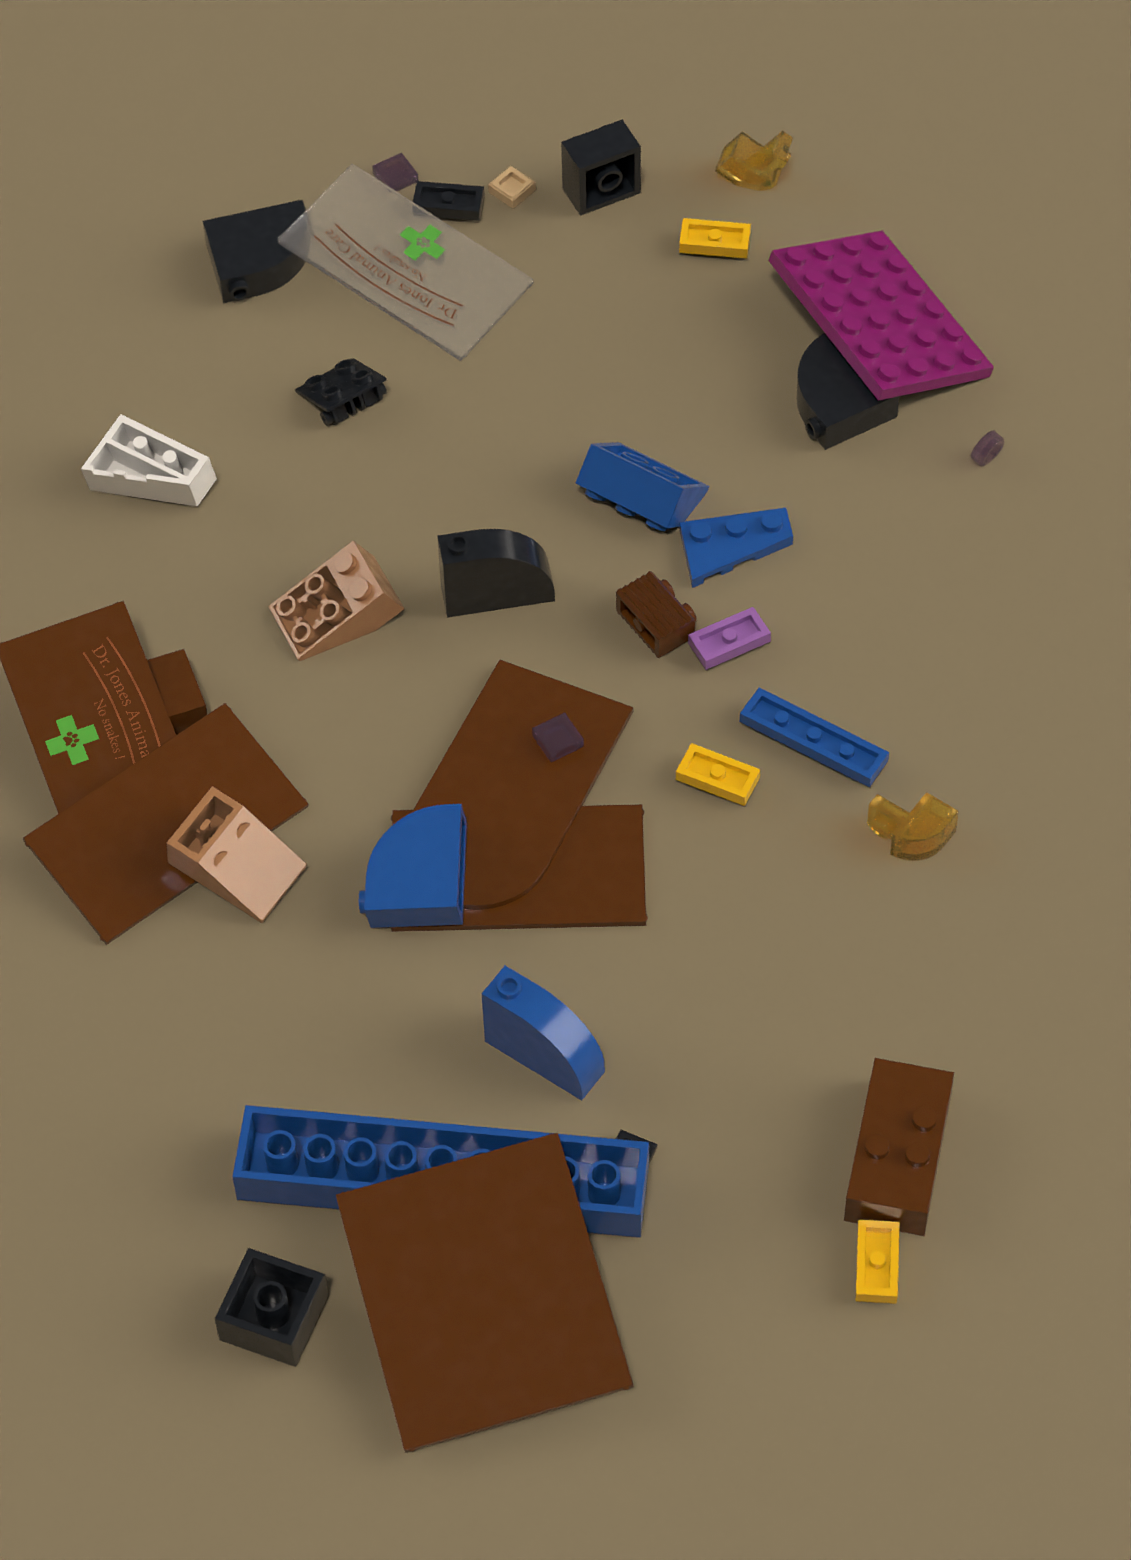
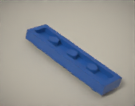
(814, 737)

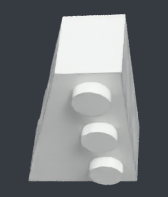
(147, 466)

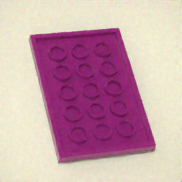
(880, 314)

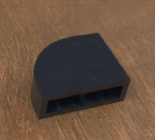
(248, 253)
(834, 397)
(492, 571)

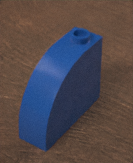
(418, 870)
(540, 1033)

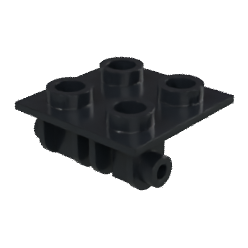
(343, 389)

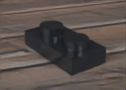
(450, 200)

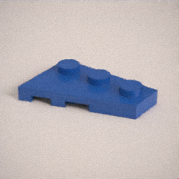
(725, 541)

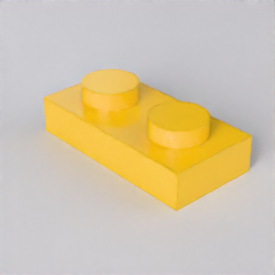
(714, 238)
(717, 774)
(877, 1261)

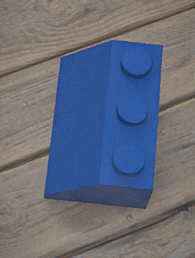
(639, 485)

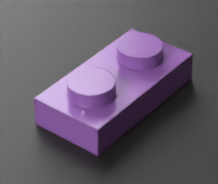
(729, 638)

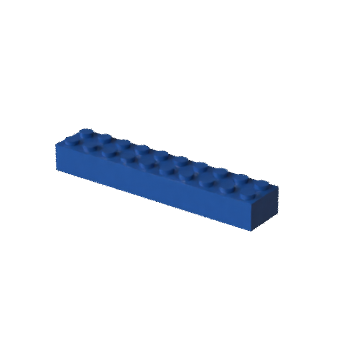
(315, 1155)

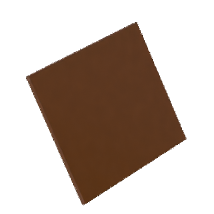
(483, 1292)

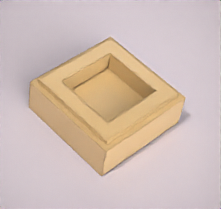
(512, 187)

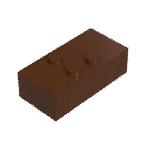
(899, 1145)

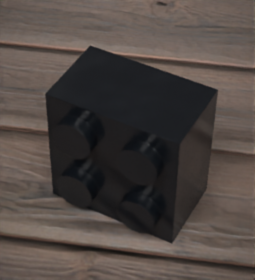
(601, 167)
(271, 1307)

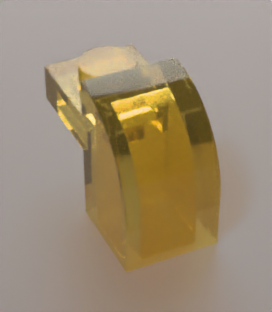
(752, 164)
(916, 833)

